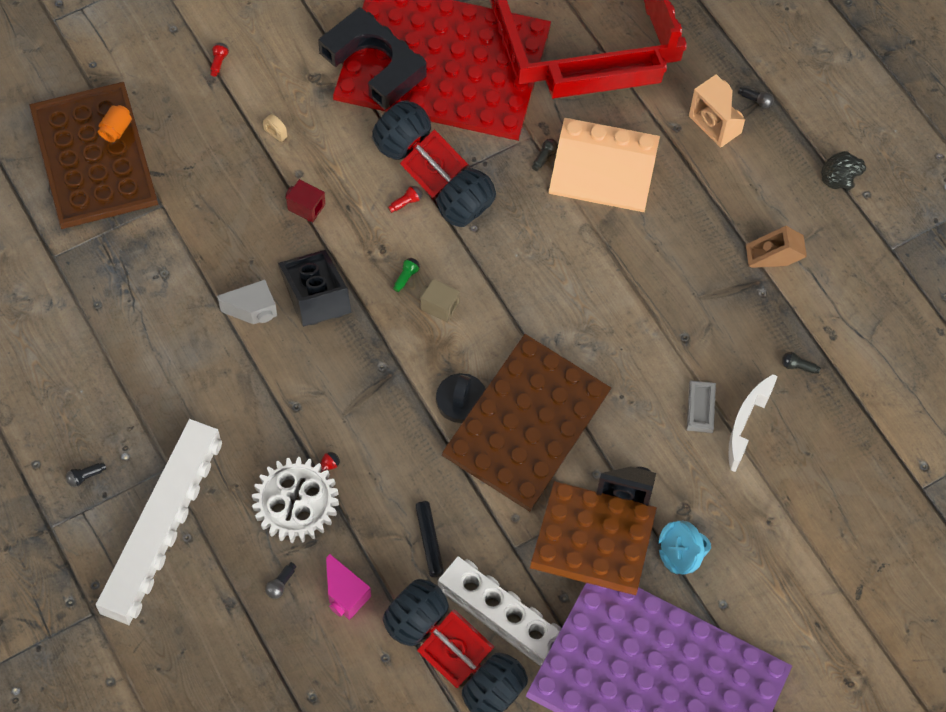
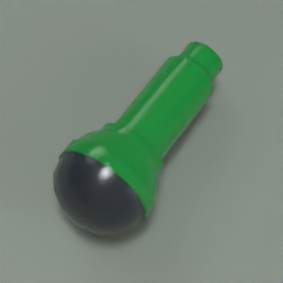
(410, 267)

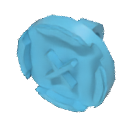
(682, 547)

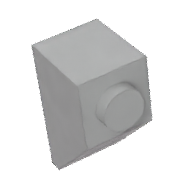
(249, 303)

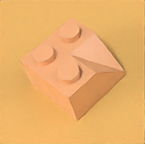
(714, 112)

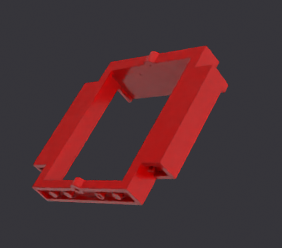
(598, 71)

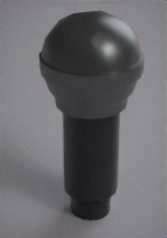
(764, 99)
(275, 588)

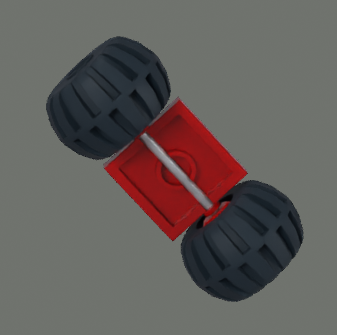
(433, 163)
(454, 647)

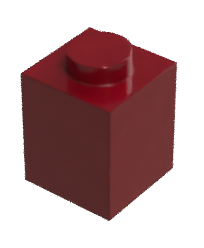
(305, 200)

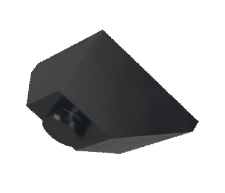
(628, 484)

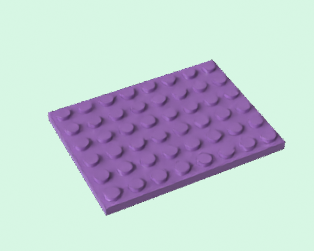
(651, 658)

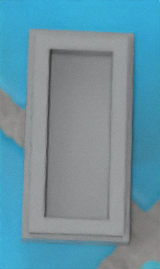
(701, 406)

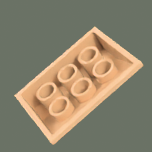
(604, 164)

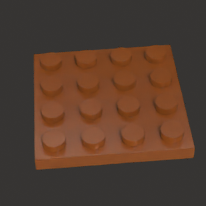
(594, 538)

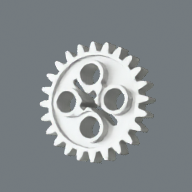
(273, 493)

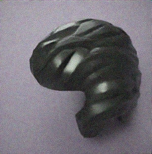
(841, 170)

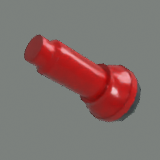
(329, 461)

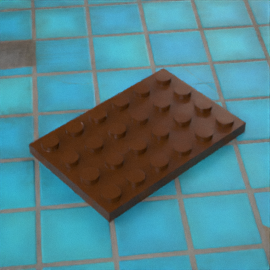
(85, 172)
(526, 422)

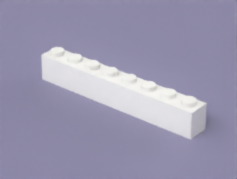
(158, 523)

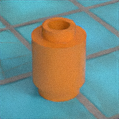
(114, 123)

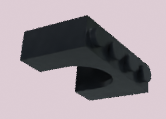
(363, 31)

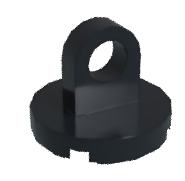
(458, 396)

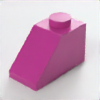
(345, 589)

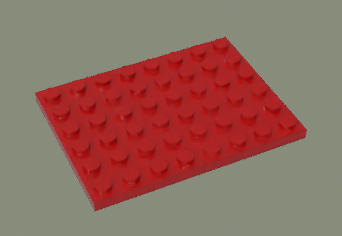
(466, 60)

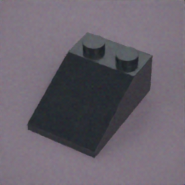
(315, 288)

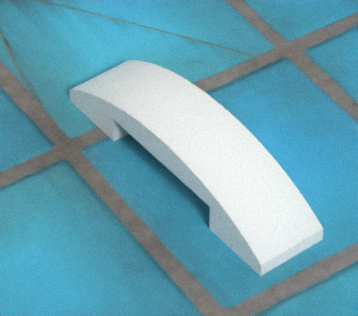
(759, 397)

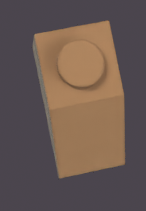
(776, 249)

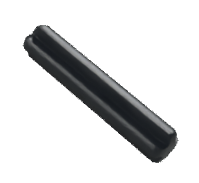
(429, 539)

